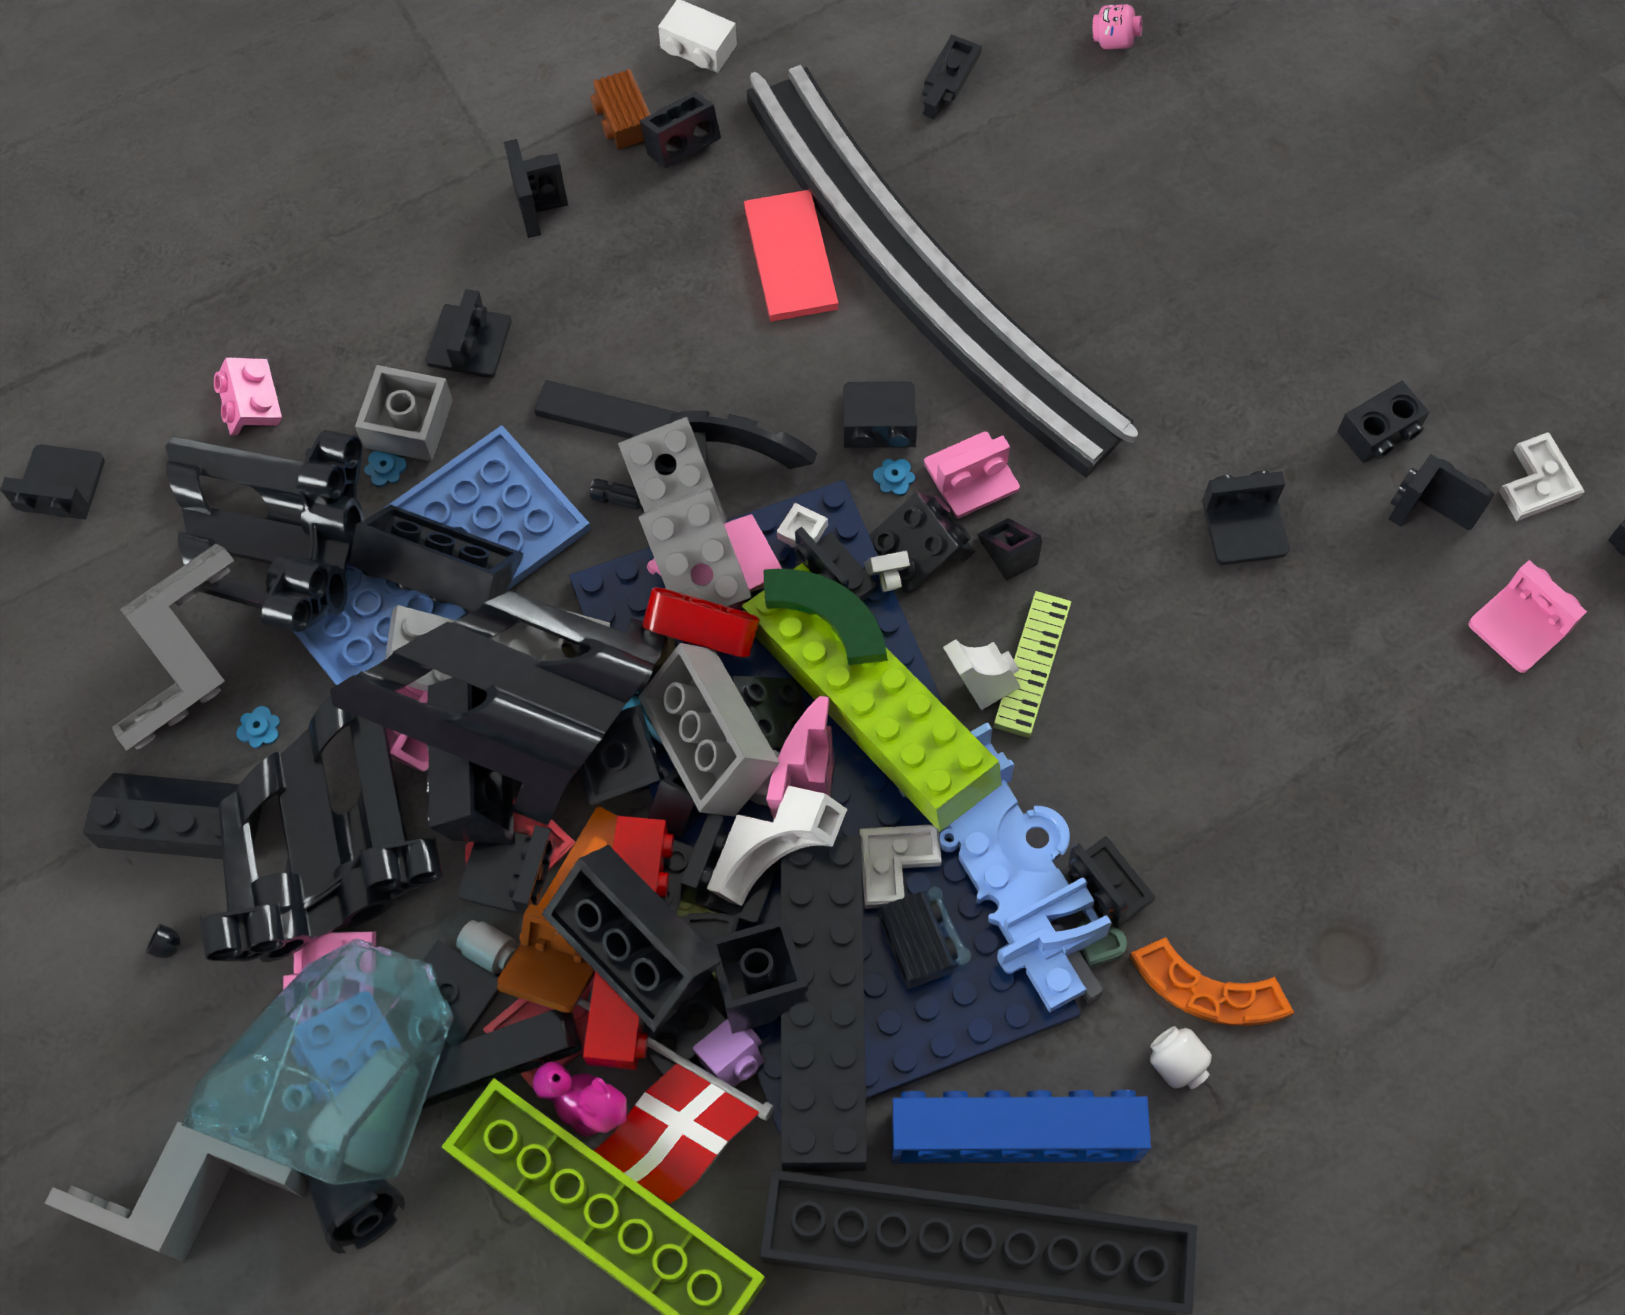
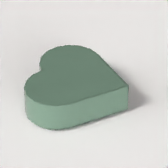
(1105, 949)

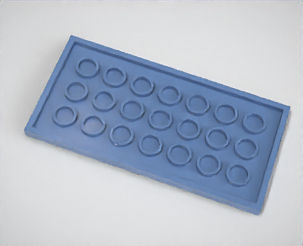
(483, 491)

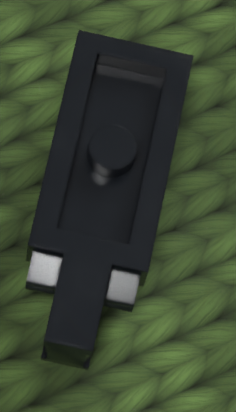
(949, 74)

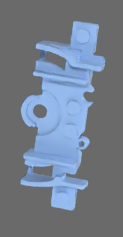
(1025, 885)

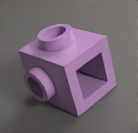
(730, 1055)

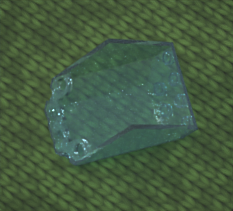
(332, 1067)

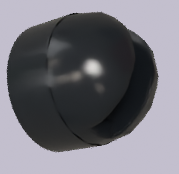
(162, 942)

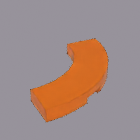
(1206, 998)

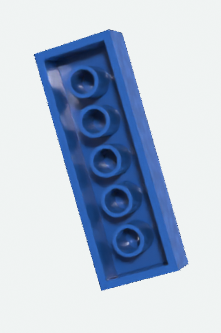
(1019, 1128)

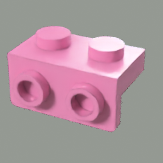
(247, 394)

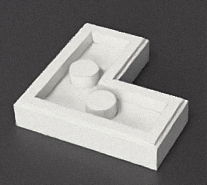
(1548, 480)
(890, 850)

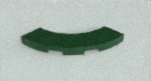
(834, 604)

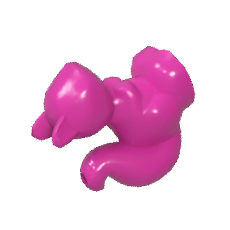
(581, 1099)

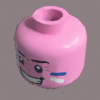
(1116, 27)

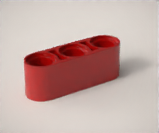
(700, 622)

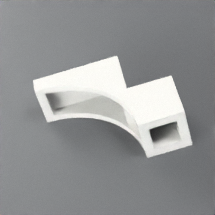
(754, 844)

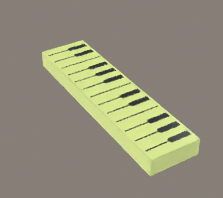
(1034, 660)

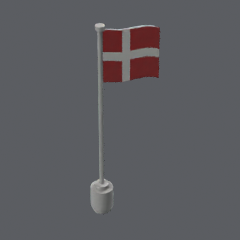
(674, 1125)

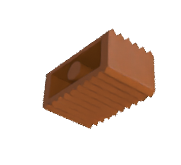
(622, 108)

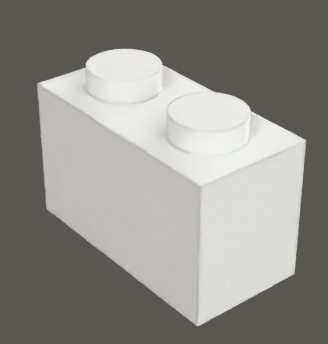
(697, 35)

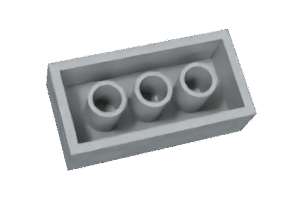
(708, 730)

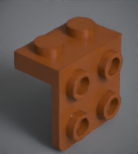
(545, 966)

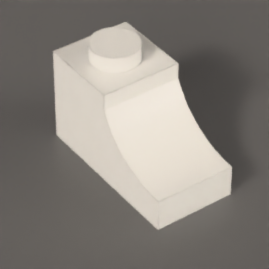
(984, 671)

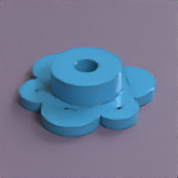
(382, 474)
(897, 484)
(265, 733)

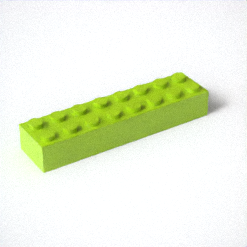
(884, 713)
(599, 1209)

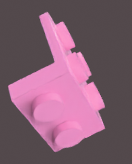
(1527, 617)

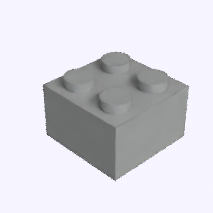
(404, 413)

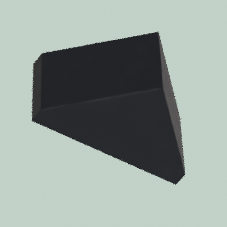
(1011, 547)

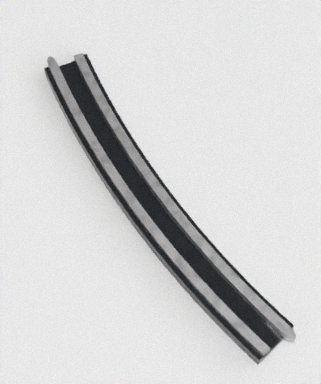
(928, 282)

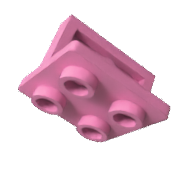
(973, 473)

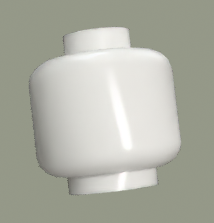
(1180, 1058)

